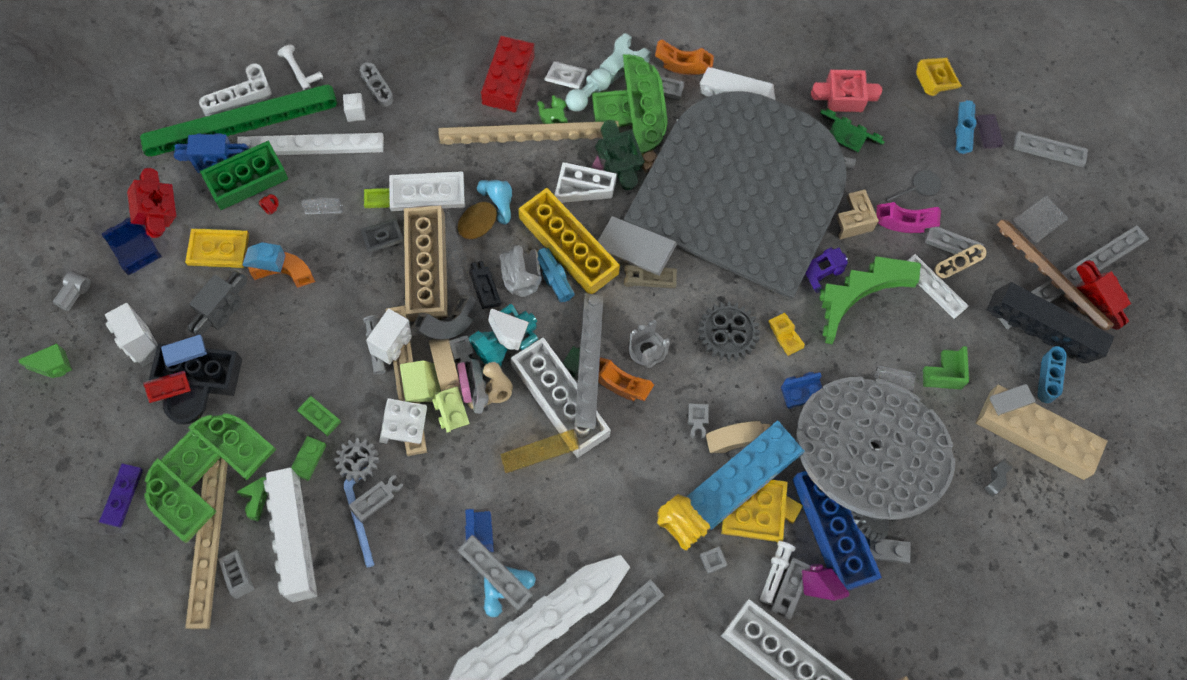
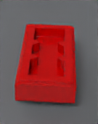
(166, 386)

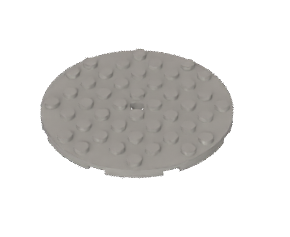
(883, 483)

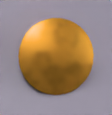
(477, 220)

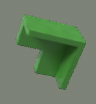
(951, 374)

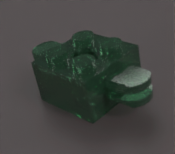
(619, 154)

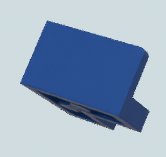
(480, 526)

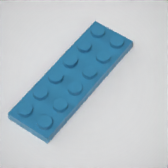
(745, 474)

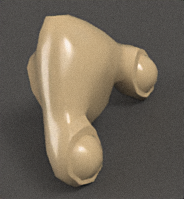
(499, 387)

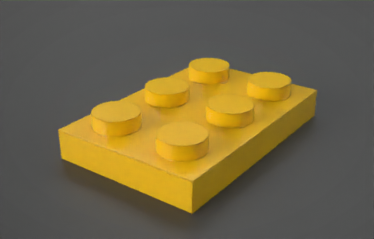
(217, 248)

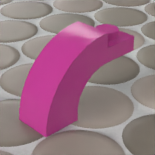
(905, 220)

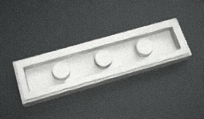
(939, 290)

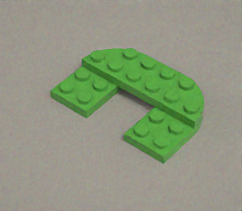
(171, 478)

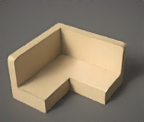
(861, 217)

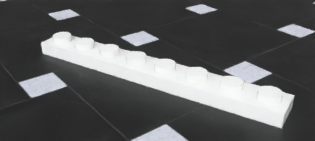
(319, 143)

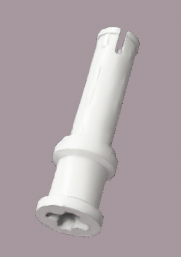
(777, 561)

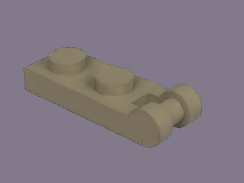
(666, 279)

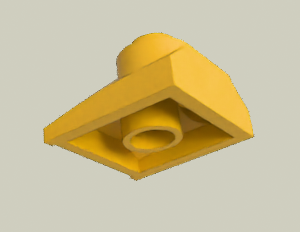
(936, 75)

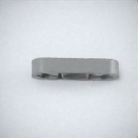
(376, 91)

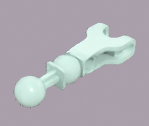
(608, 73)

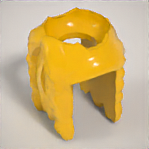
(682, 521)

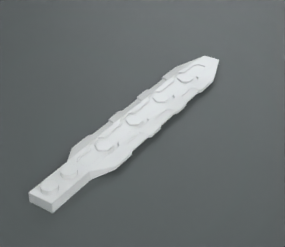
(543, 622)

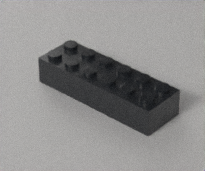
(1049, 323)

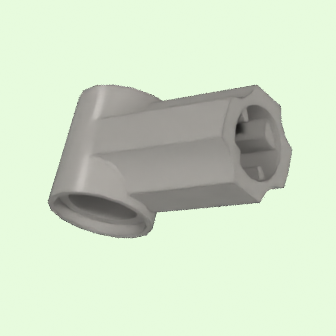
(73, 286)

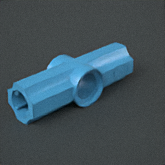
(965, 127)
(554, 275)

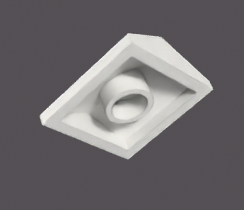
(566, 75)

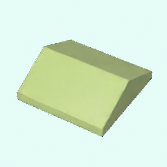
(419, 381)

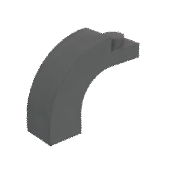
(449, 327)

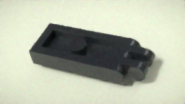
(484, 285)

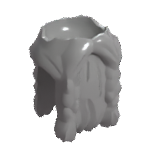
(520, 271)
(646, 334)

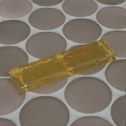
(540, 451)

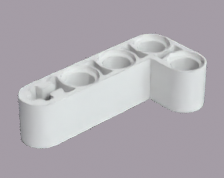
(239, 95)

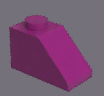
(823, 583)

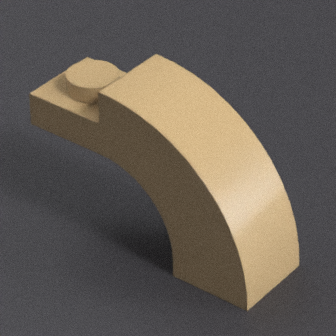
(444, 364)
(734, 436)

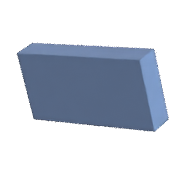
(183, 350)

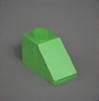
(48, 362)

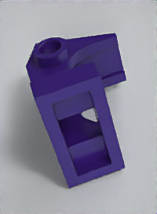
(838, 261)

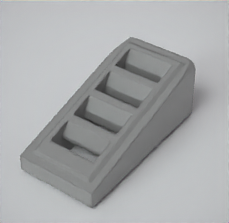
(241, 586)

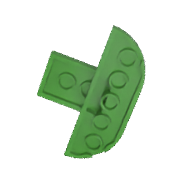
(638, 106)

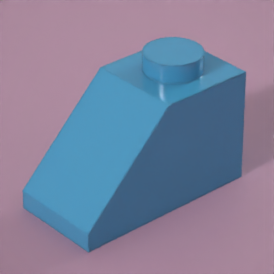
(265, 257)

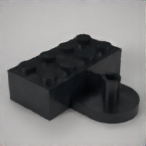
(206, 375)

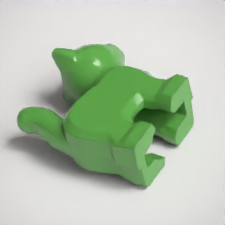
(554, 114)

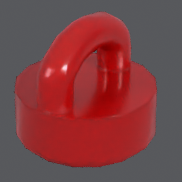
(267, 205)

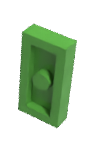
(319, 416)
(308, 458)

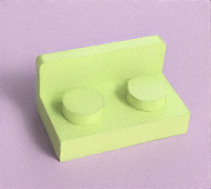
(451, 409)

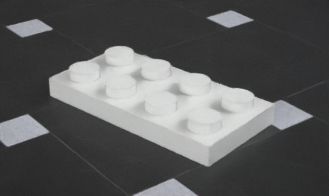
(427, 190)

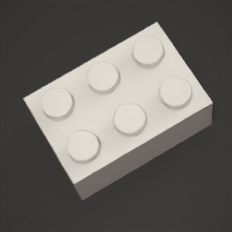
(132, 334)

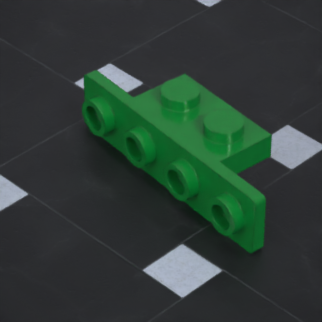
(848, 134)

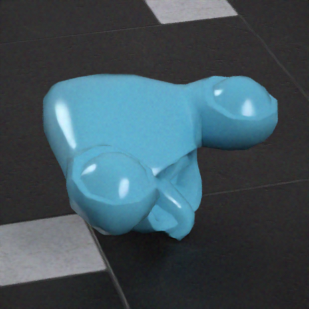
(501, 195)
(492, 605)

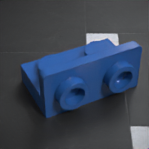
(799, 390)

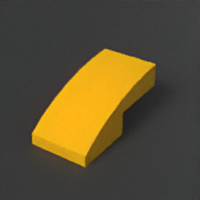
(785, 333)

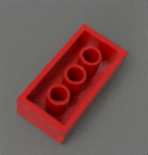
(508, 74)

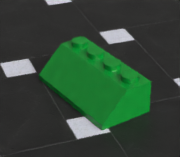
(244, 175)

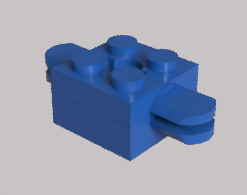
(207, 150)

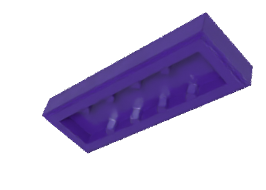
(121, 495)

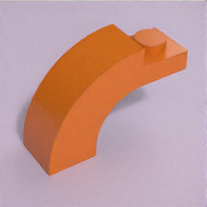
(684, 61)
(292, 266)
(623, 383)

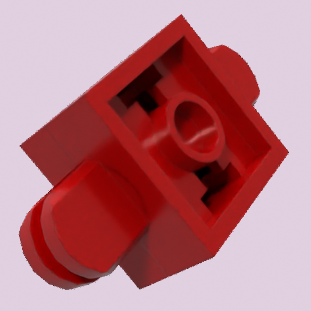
(151, 203)
(1104, 293)

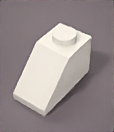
(507, 329)

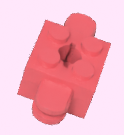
(849, 83)

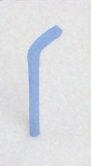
(348, 487)

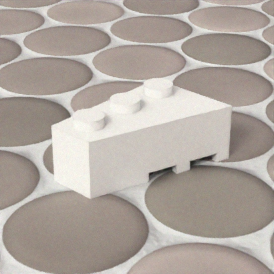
(584, 184)

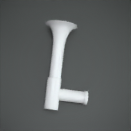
(287, 52)

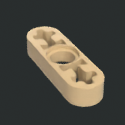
(970, 250)

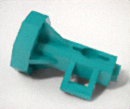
(487, 345)

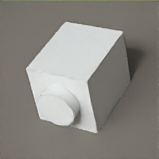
(354, 107)

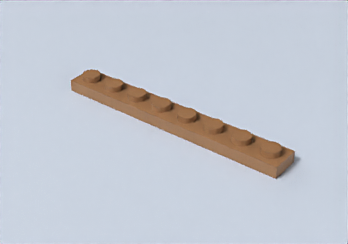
(1086, 307)

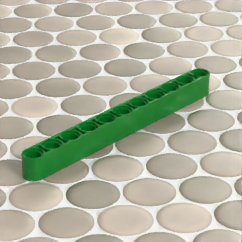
(241, 119)

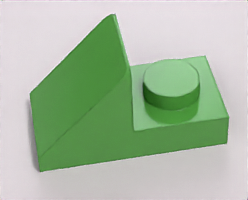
(258, 495)

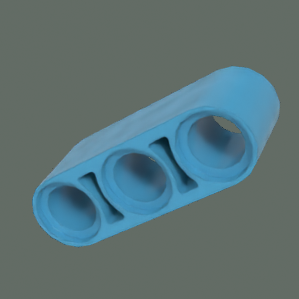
(1057, 368)

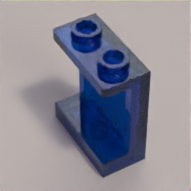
(131, 246)

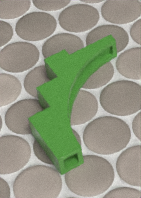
(881, 275)

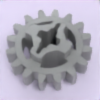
(348, 459)

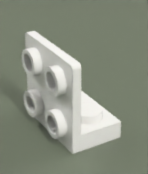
(403, 421)

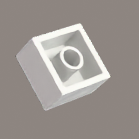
(389, 336)

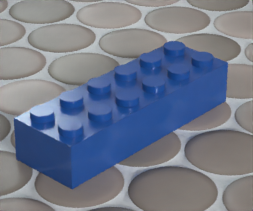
(837, 535)

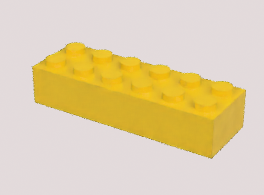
(568, 241)

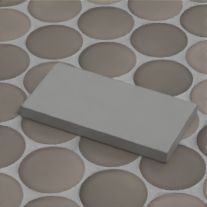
(636, 245)

